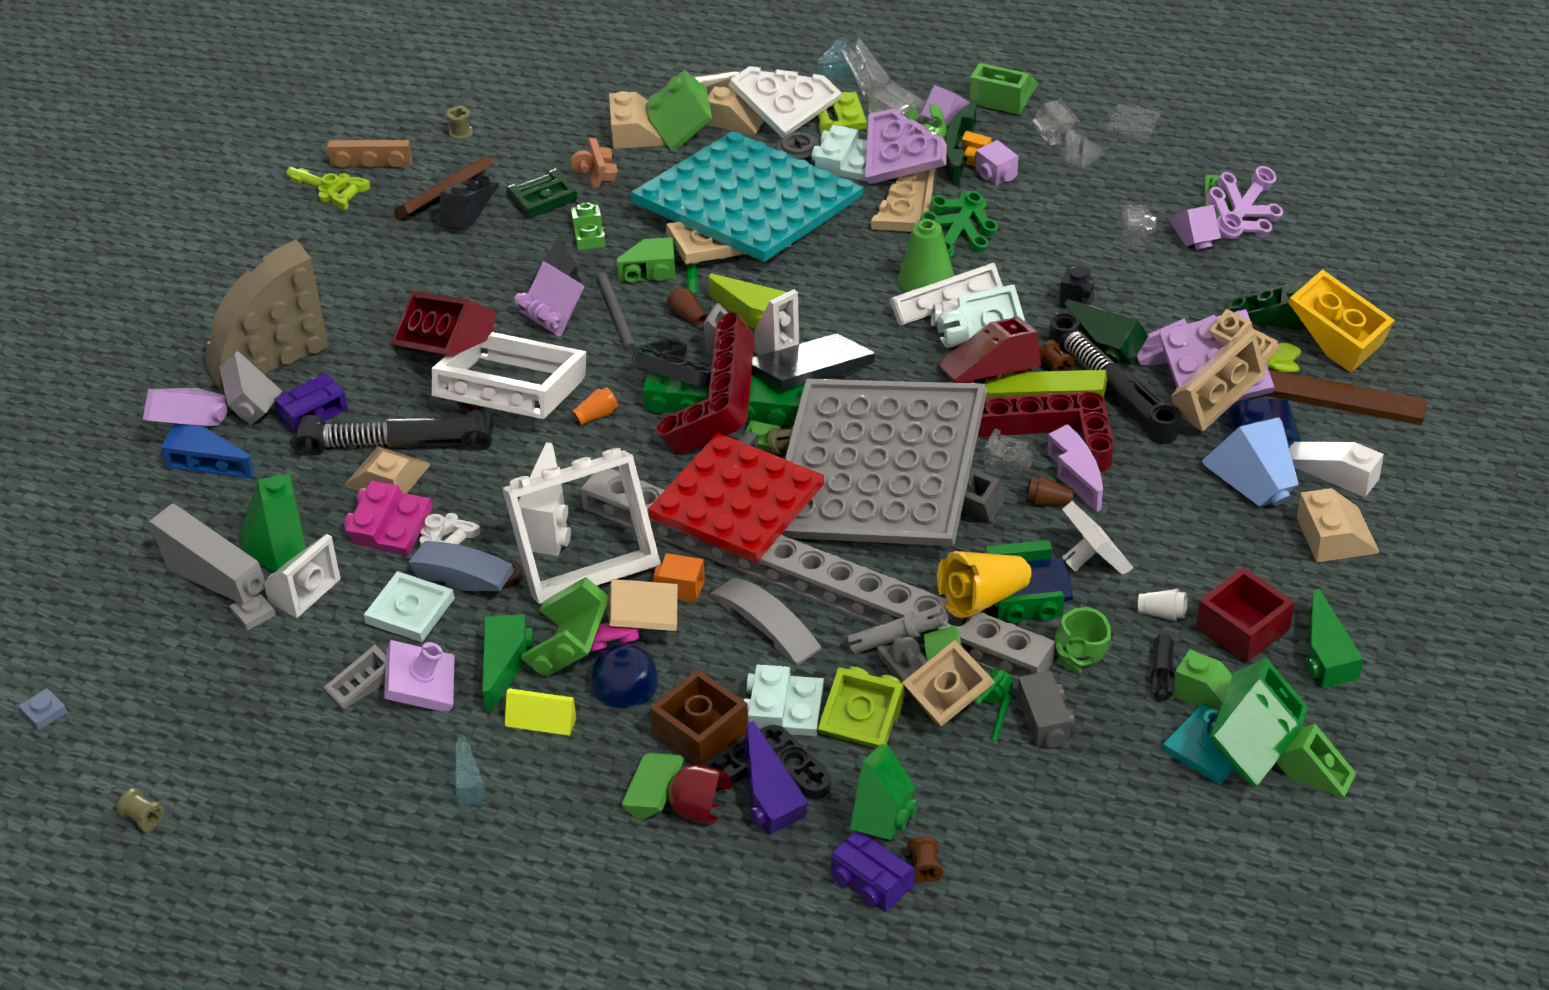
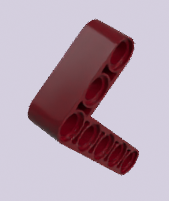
(728, 392)
(1048, 412)

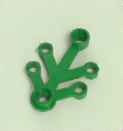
(970, 204)

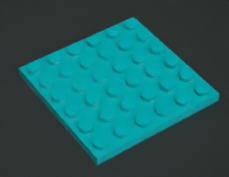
(747, 195)

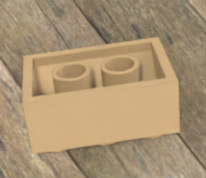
(1220, 381)

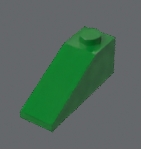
(504, 644)
(1331, 651)

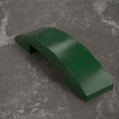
(962, 122)

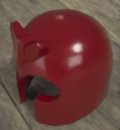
(694, 790)

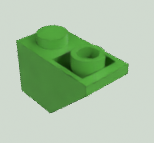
(648, 261)

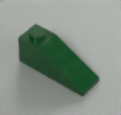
(1114, 333)

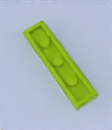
(1047, 383)

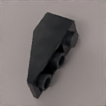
(465, 201)

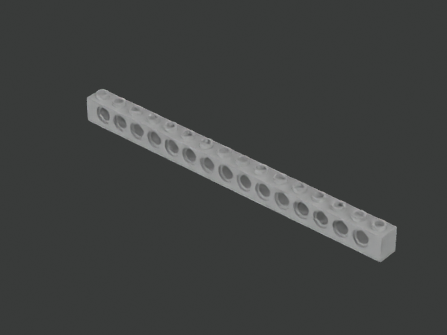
(838, 584)

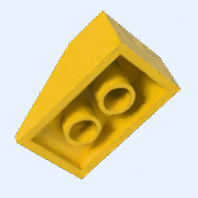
(1340, 320)

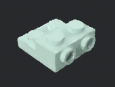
(841, 153)
(784, 700)

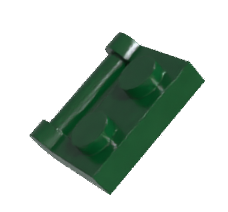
(542, 193)

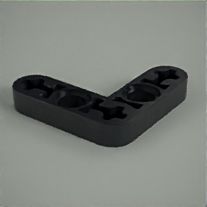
(668, 359)
(786, 749)

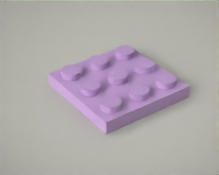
(1192, 346)

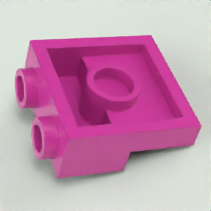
(387, 518)

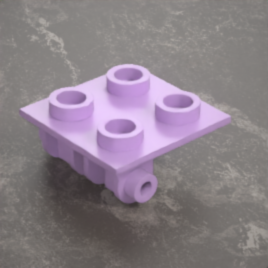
(550, 299)

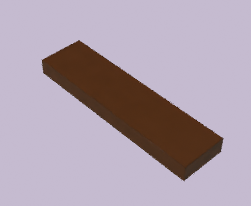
(435, 191)

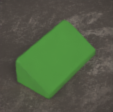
(651, 784)

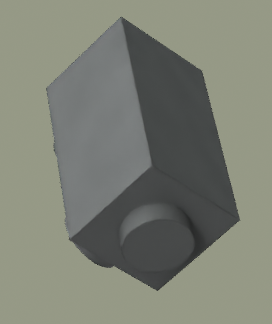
(1045, 709)

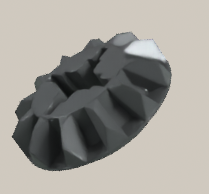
(804, 141)

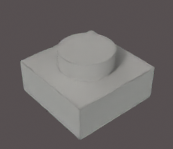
(253, 612)

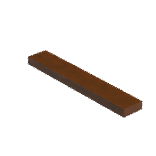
(1348, 397)

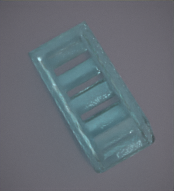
(469, 784)

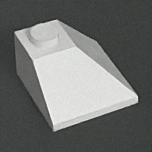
(304, 578)

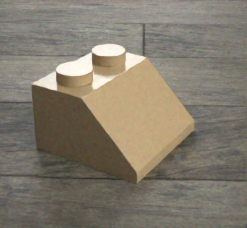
(631, 122)
(1333, 526)

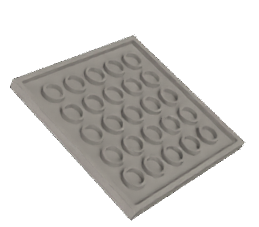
(888, 457)

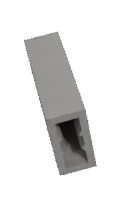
(205, 556)

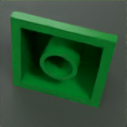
(883, 796)

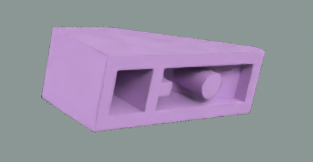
(185, 406)

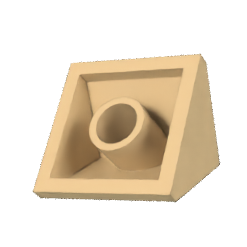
(642, 605)
(947, 683)

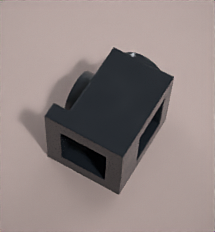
(1076, 286)

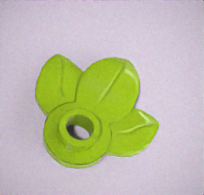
(1283, 358)

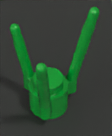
(998, 693)

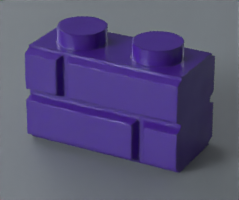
(315, 397)
(871, 871)

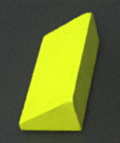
(540, 711)

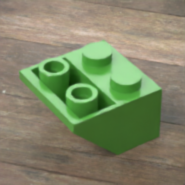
(1001, 88)

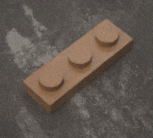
(369, 153)

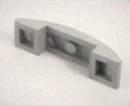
(770, 617)

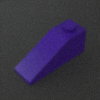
(772, 791)

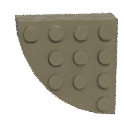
(269, 314)

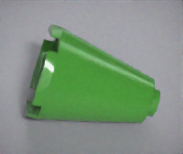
(925, 257)

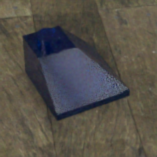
(1259, 410)

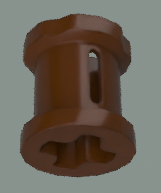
(1054, 358)
(924, 857)

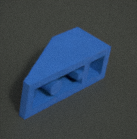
(204, 451)

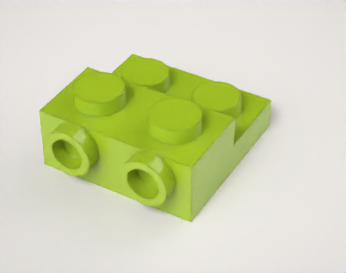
(862, 707)

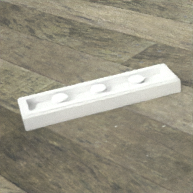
(919, 302)

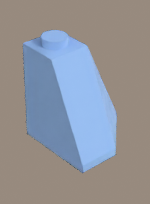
(1256, 462)

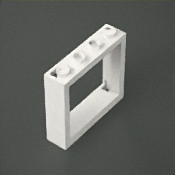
(505, 393)
(601, 572)

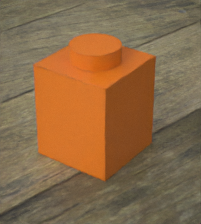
(684, 571)

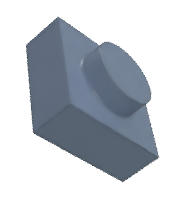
(42, 709)

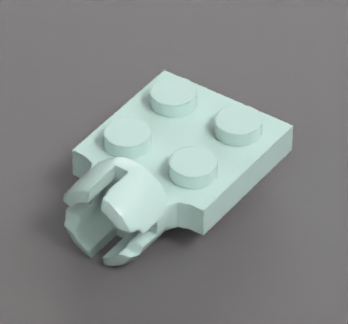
(976, 312)

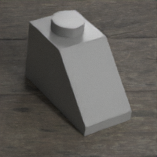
(247, 388)

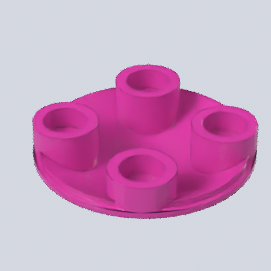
(606, 633)

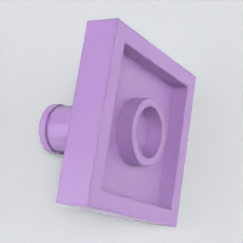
(419, 675)

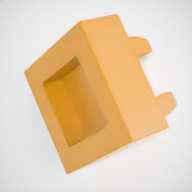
(971, 143)

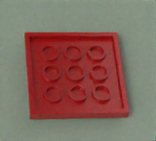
(736, 497)

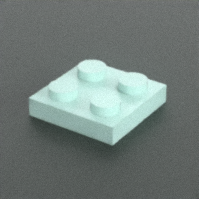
(409, 606)

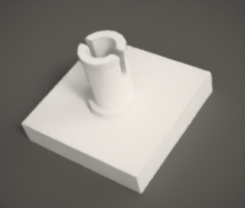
(1093, 542)

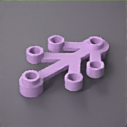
(1231, 223)

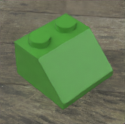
(679, 109)

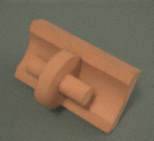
(595, 163)

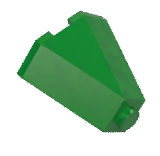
(272, 523)

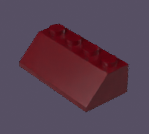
(443, 324)

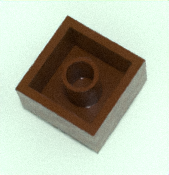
(699, 718)

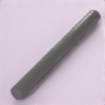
(616, 311)

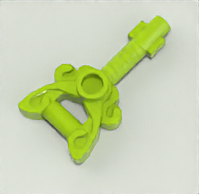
(330, 185)

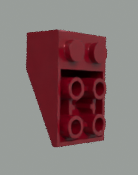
(993, 351)

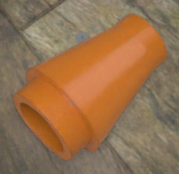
(596, 406)

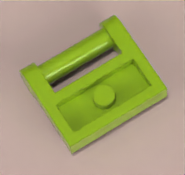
(847, 113)

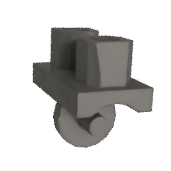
(902, 658)

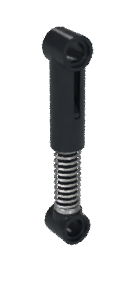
(1158, 418)
(466, 431)

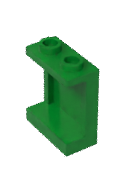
(1031, 606)

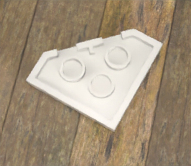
(784, 97)

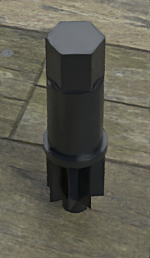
(1162, 671)

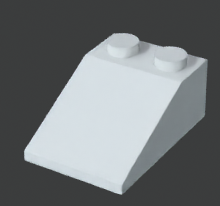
(545, 511)

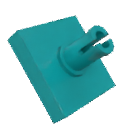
(1196, 749)

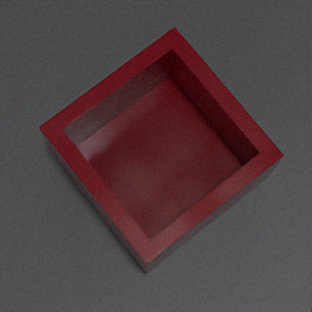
(1244, 614)

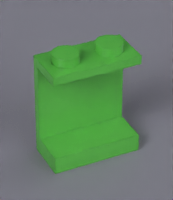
(578, 616)

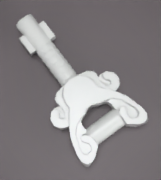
(438, 526)

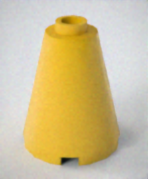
(979, 580)

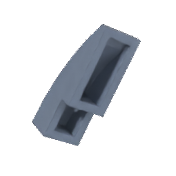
(460, 567)

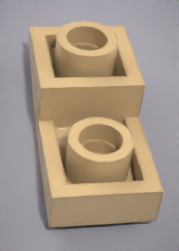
(1232, 325)

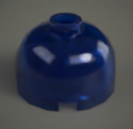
(624, 676)

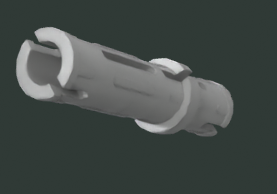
(910, 625)

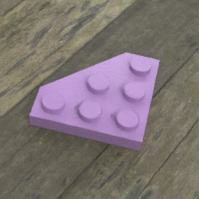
(900, 147)

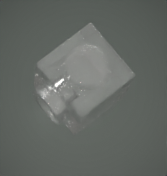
(1051, 120)
(1136, 225)

